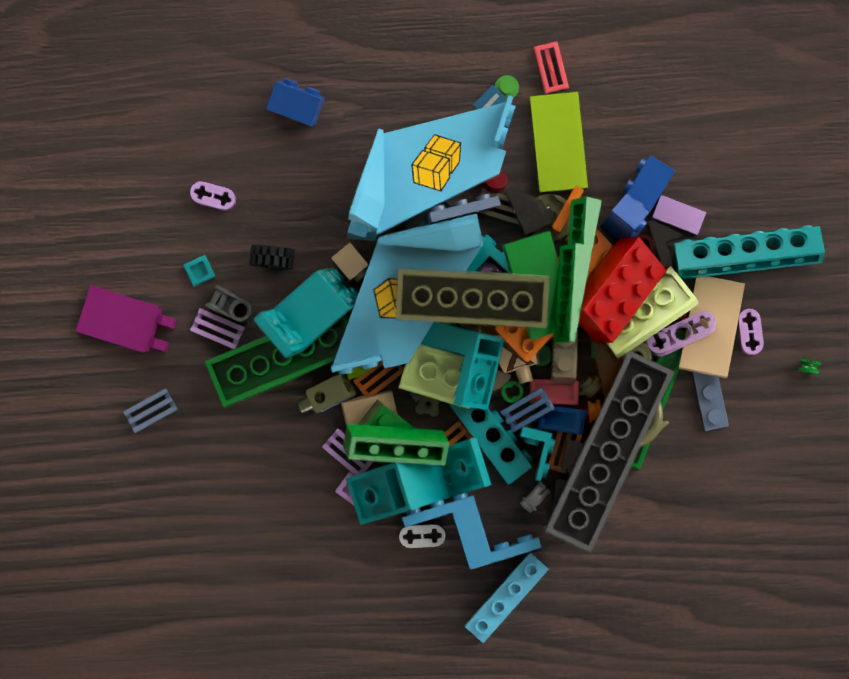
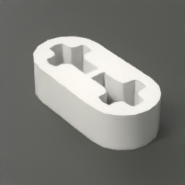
(423, 542)

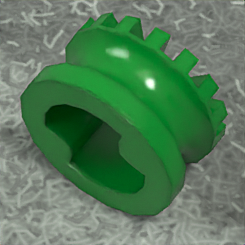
(809, 367)
(514, 399)

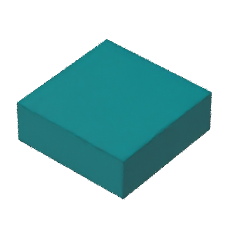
(199, 271)

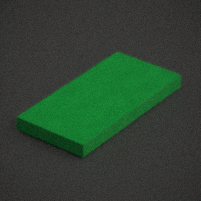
(536, 257)

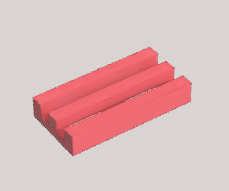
(556, 88)

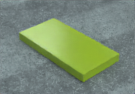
(558, 142)

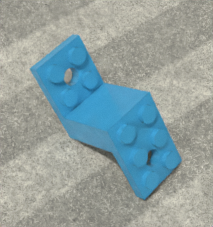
(472, 531)

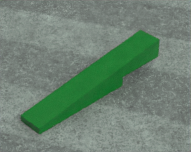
(574, 267)

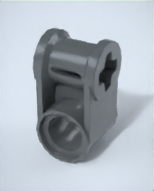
(226, 303)

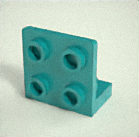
(533, 437)

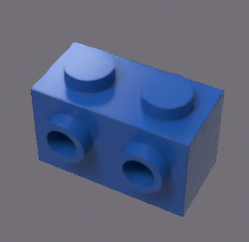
(296, 102)
(650, 182)
(625, 219)

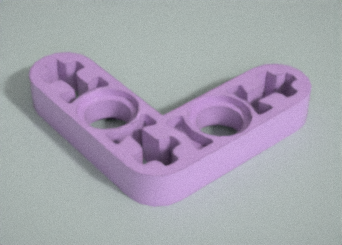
(672, 343)

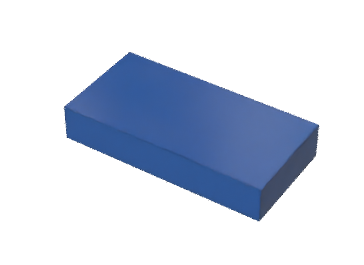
(563, 420)

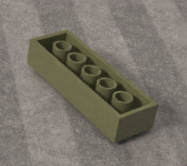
(472, 297)

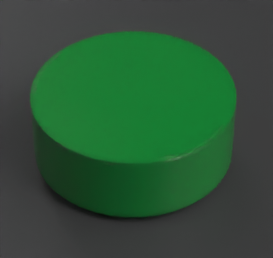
(545, 355)

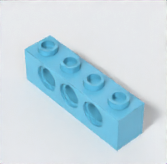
(506, 597)

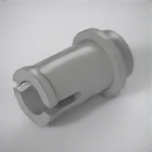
(532, 500)

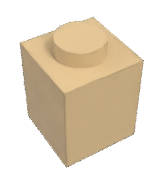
(350, 263)

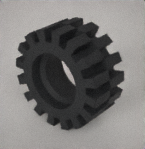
(271, 257)

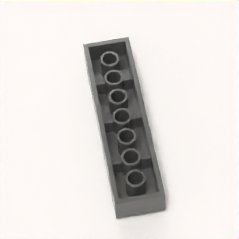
(608, 452)

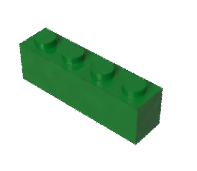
(395, 444)

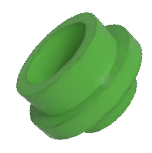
(507, 86)

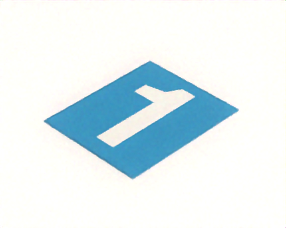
(490, 98)

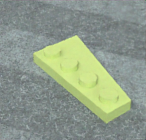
(662, 306)

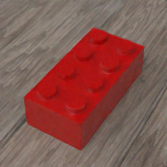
(618, 288)

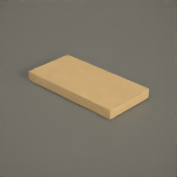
(714, 352)

